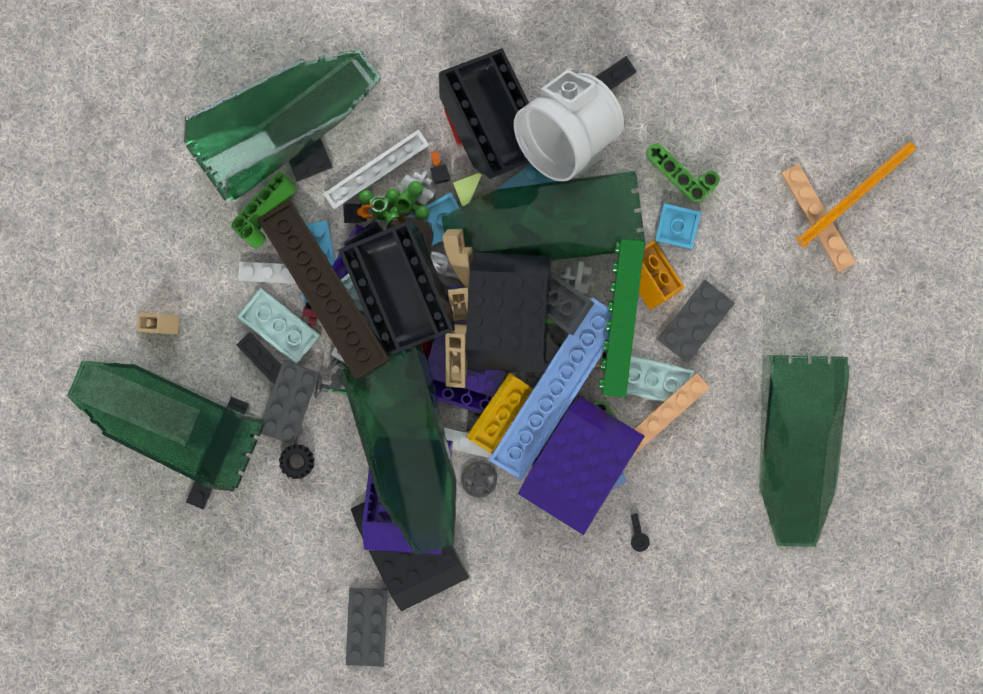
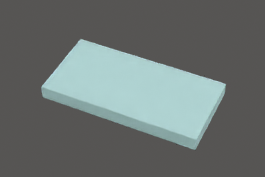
(279, 326)
(655, 379)

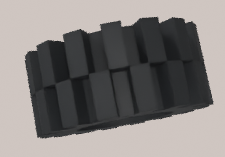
(288, 469)

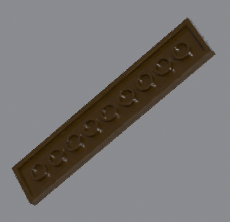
(323, 290)

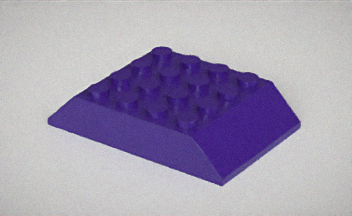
(580, 464)

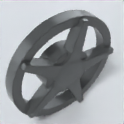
(479, 479)

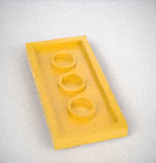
(499, 413)

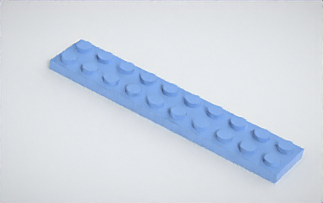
(553, 394)

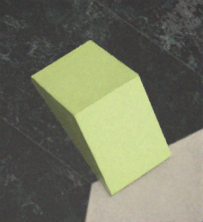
(466, 187)

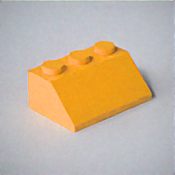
(657, 277)

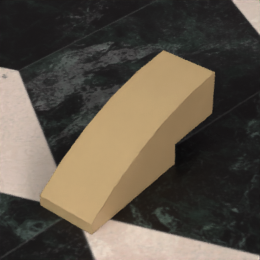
(458, 255)

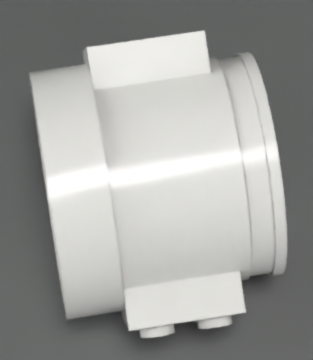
(568, 125)

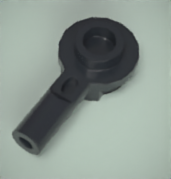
(639, 540)

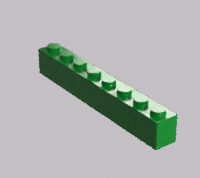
(622, 317)

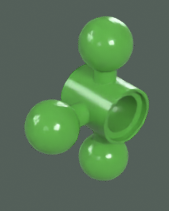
(366, 197)
(407, 201)

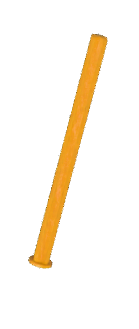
(855, 195)

